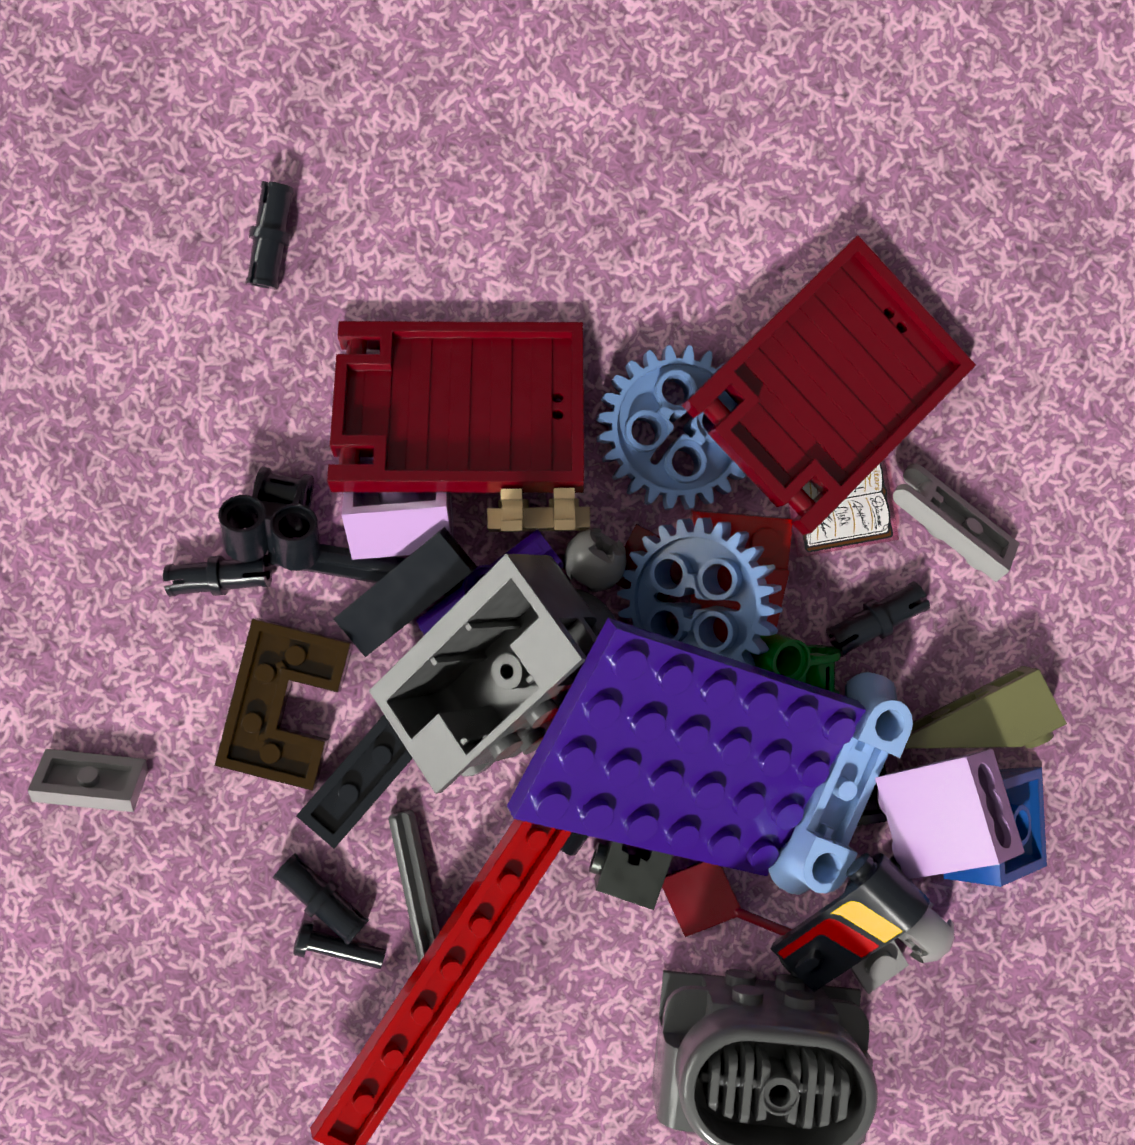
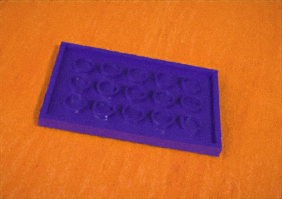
(683, 752)

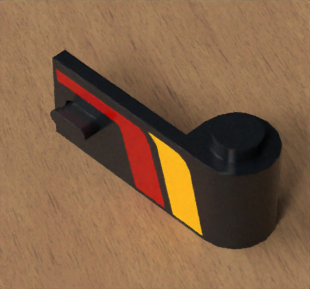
(869, 914)

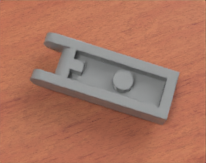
(956, 522)

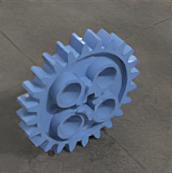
(643, 401)
(701, 554)

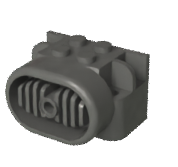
(491, 669)
(762, 1061)

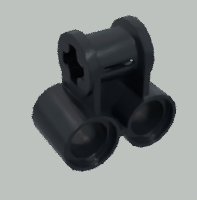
(272, 520)

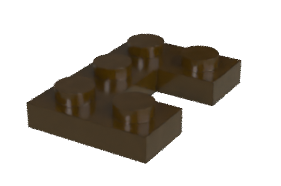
(252, 730)

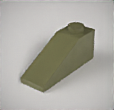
(1003, 713)

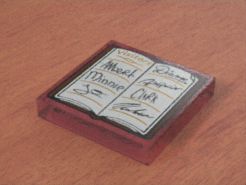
(858, 521)

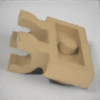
(516, 516)

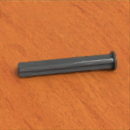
(414, 880)

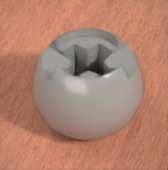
(595, 560)
(929, 937)

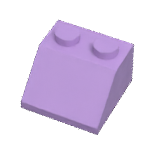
(393, 521)

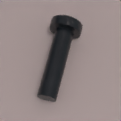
(335, 947)

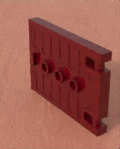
(830, 384)
(458, 407)

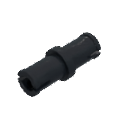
(269, 235)
(216, 576)
(878, 618)
(320, 898)

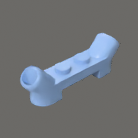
(819, 844)

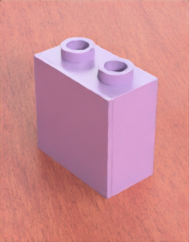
(949, 815)

